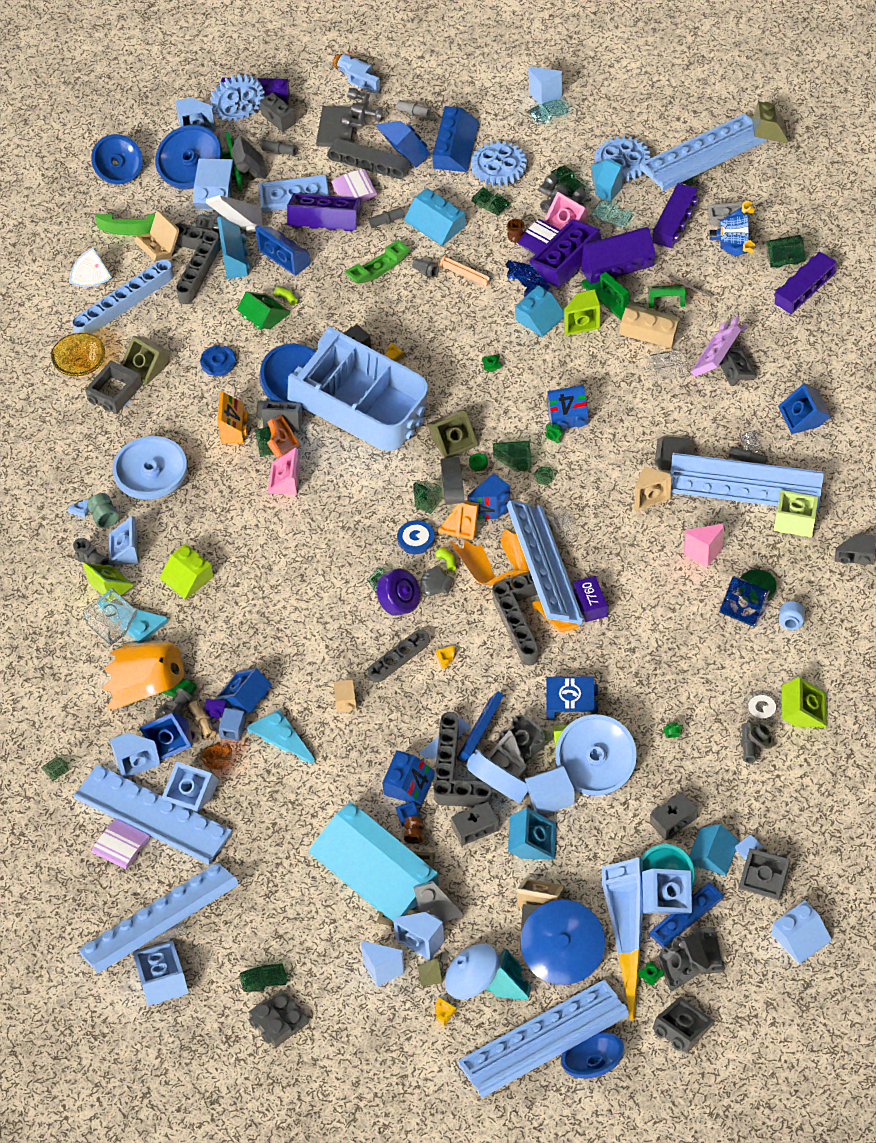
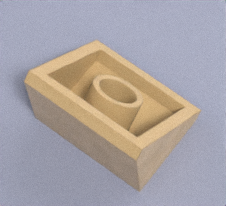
(652, 488)
(538, 892)

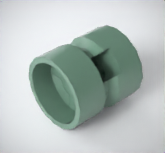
(102, 510)

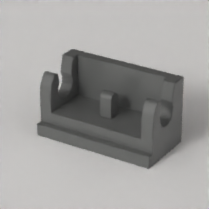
(711, 949)

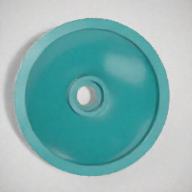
(668, 857)

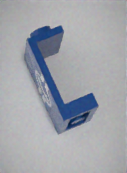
(570, 695)

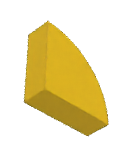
(394, 352)
(445, 655)
(444, 1011)

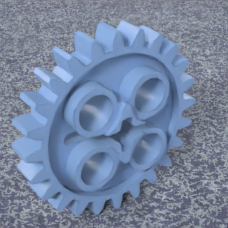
(236, 97)
(625, 152)
(498, 163)

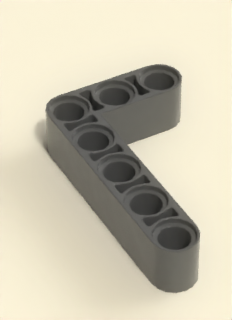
(206, 248)
(505, 596)
(447, 767)

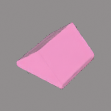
(563, 210)
(285, 474)
(703, 543)

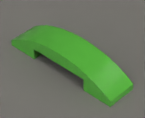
(124, 226)
(377, 267)

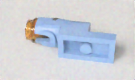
(358, 72)

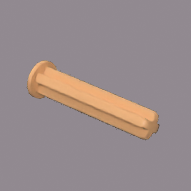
(464, 270)

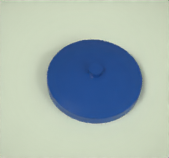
(180, 151)
(279, 365)
(562, 942)

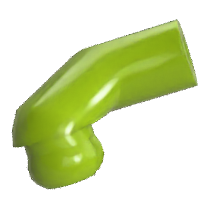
(279, 291)
(444, 553)

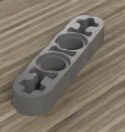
(401, 658)

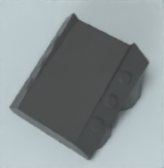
(248, 158)
(667, 446)
(529, 736)
(682, 960)

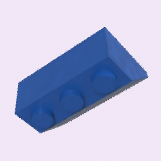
(405, 141)
(282, 250)

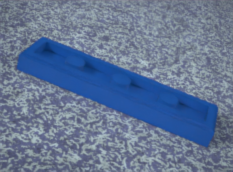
(480, 726)
(676, 924)

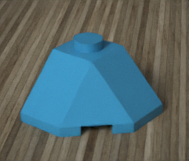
(607, 178)

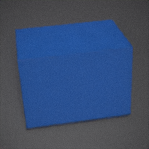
(169, 733)

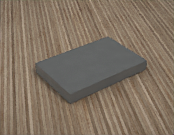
(330, 126)

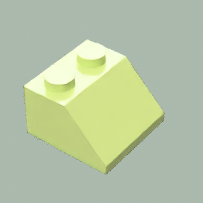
(796, 513)

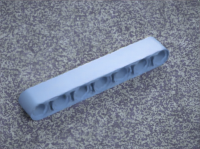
(123, 298)

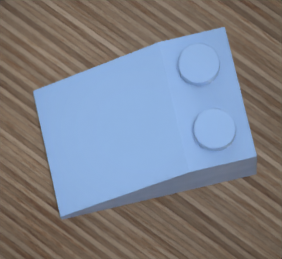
(212, 180)
(160, 973)

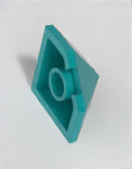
(509, 979)

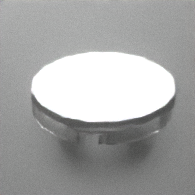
(762, 707)

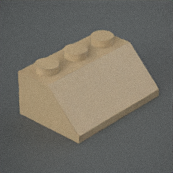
(649, 325)

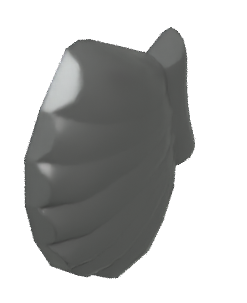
(435, 581)
(760, 734)

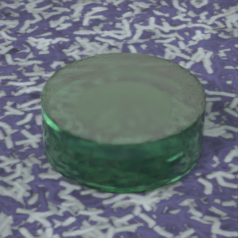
(544, 475)

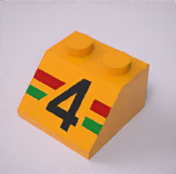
(231, 419)

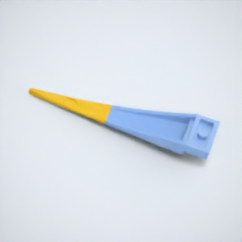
(625, 904)

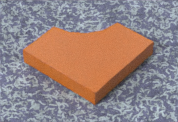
(282, 437)

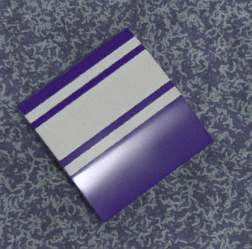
(537, 236)

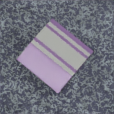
(355, 184)
(120, 843)

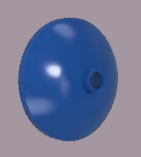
(119, 149)
(593, 1056)

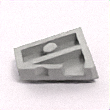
(719, 211)
(509, 756)
(435, 902)

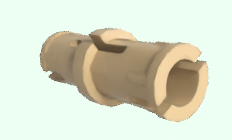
(202, 719)

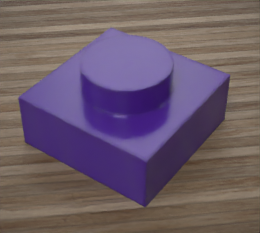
(215, 708)

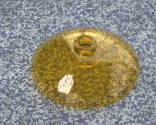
(78, 354)

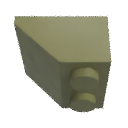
(769, 123)
(145, 358)
(453, 434)

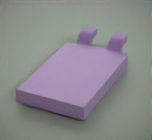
(717, 347)

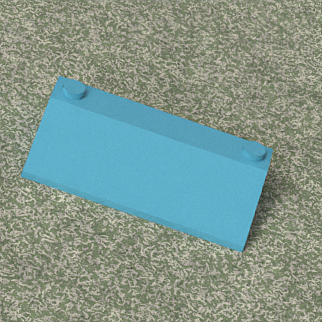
(372, 861)

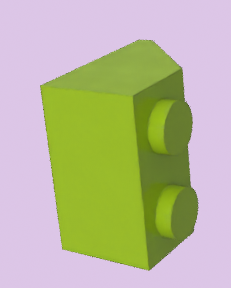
(582, 313)
(186, 571)
(803, 704)

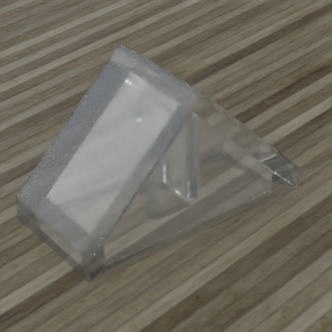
(563, 524)

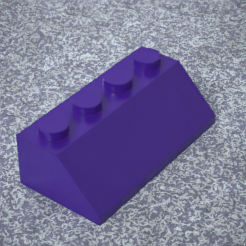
(323, 211)
(564, 252)
(618, 255)

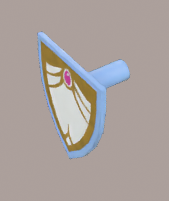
(89, 270)

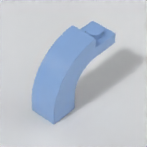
(497, 776)

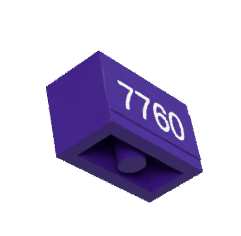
(590, 599)

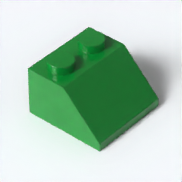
(261, 310)

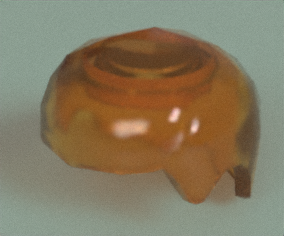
(217, 756)

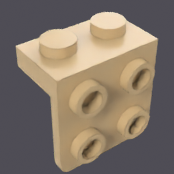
(161, 239)

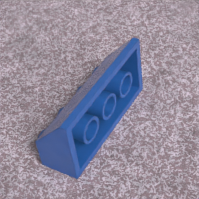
(455, 140)

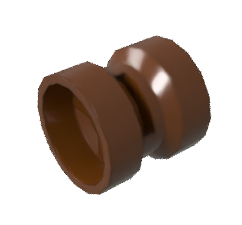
(515, 230)
(414, 827)

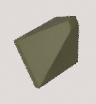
(430, 973)

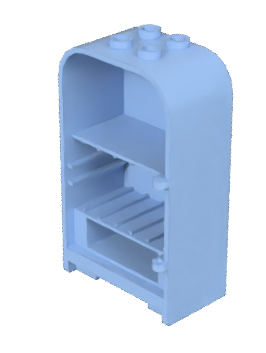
(360, 391)

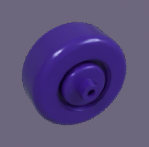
(398, 592)

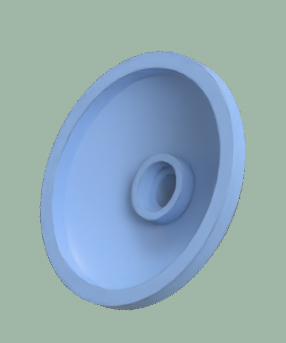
(471, 971)

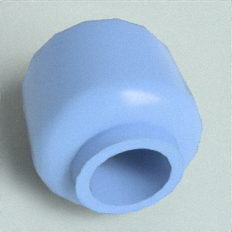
(792, 615)

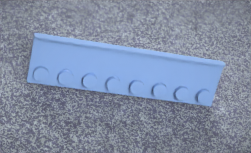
(701, 152)
(740, 479)
(544, 562)
(152, 815)
(158, 917)
(543, 1038)

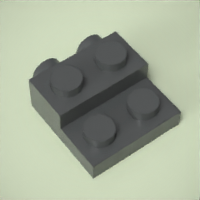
(764, 873)
(277, 1019)
(682, 1025)

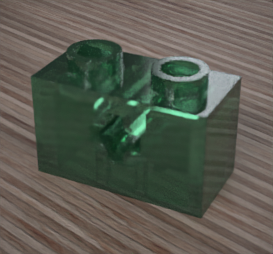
(785, 251)

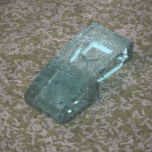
(545, 111)
(608, 213)

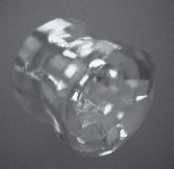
(751, 441)

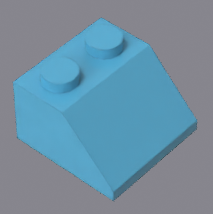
(539, 311)
(531, 836)

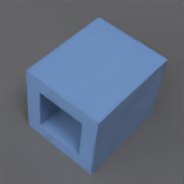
(232, 724)

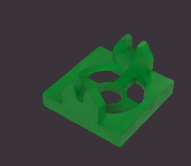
(671, 290)

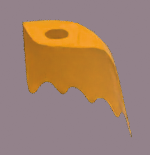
(479, 565)
(140, 674)

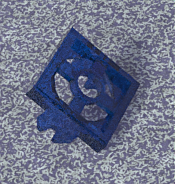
(524, 272)
(730, 596)

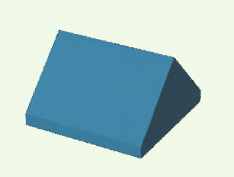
(714, 849)

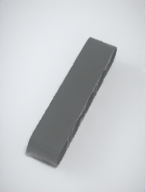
(368, 158)
(452, 481)

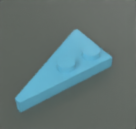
(145, 625)
(277, 730)

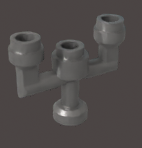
(359, 109)
(550, 181)

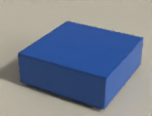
(405, 811)

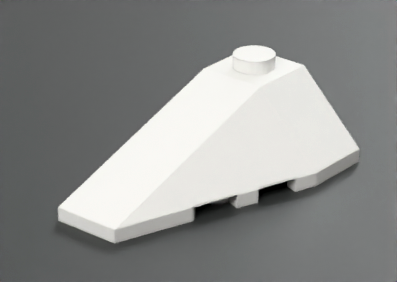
(238, 212)

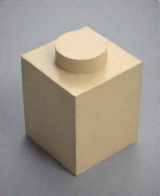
(344, 696)

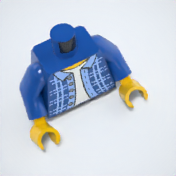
(735, 232)

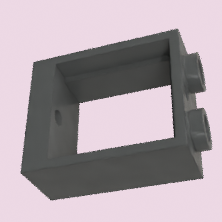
(112, 369)

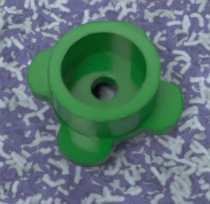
(491, 367)
(554, 432)
(672, 730)
(650, 979)

